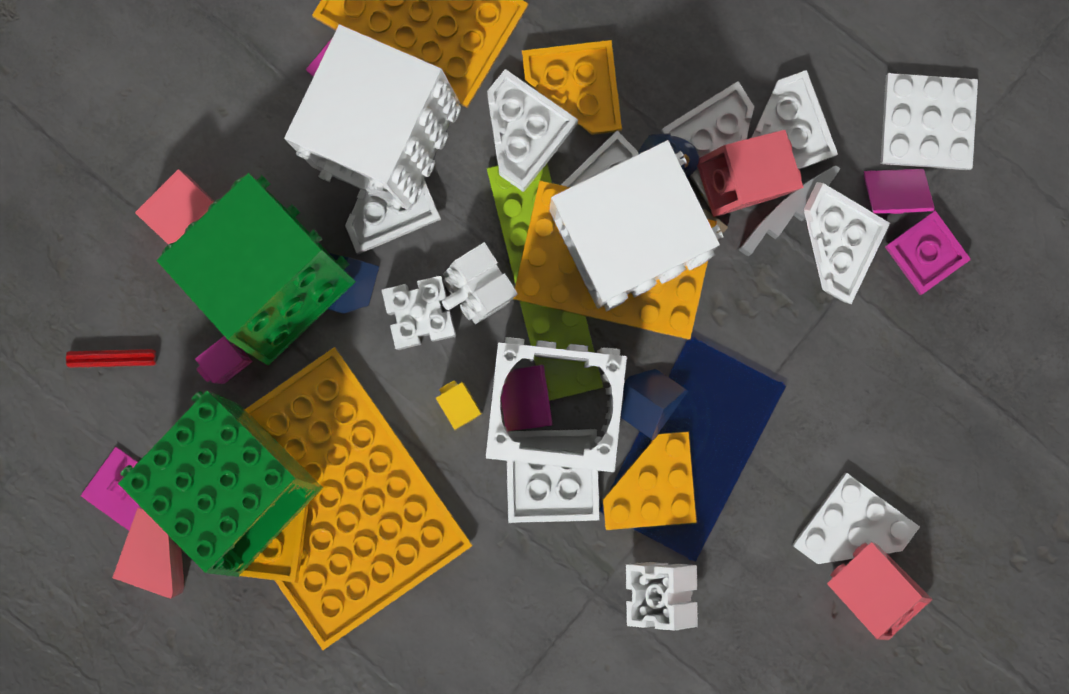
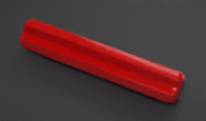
(111, 358)

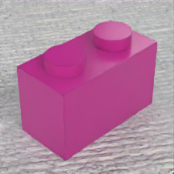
(222, 361)

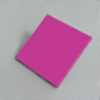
(898, 191)
(526, 399)
(106, 492)

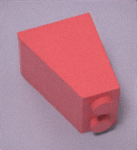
(749, 172)
(175, 206)
(150, 558)
(878, 591)

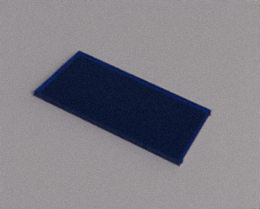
(724, 419)

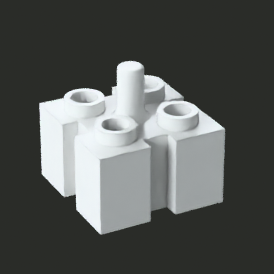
(477, 284)
(418, 313)
(661, 595)

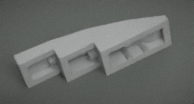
(782, 214)

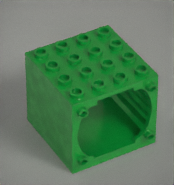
(256, 269)
(220, 485)

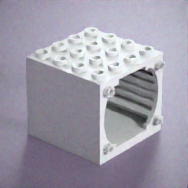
(374, 118)
(634, 226)
(600, 457)

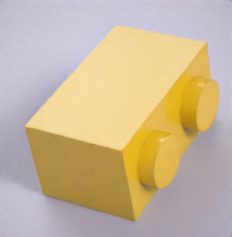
(458, 404)

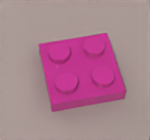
(927, 253)

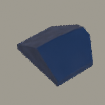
(361, 291)
(650, 401)

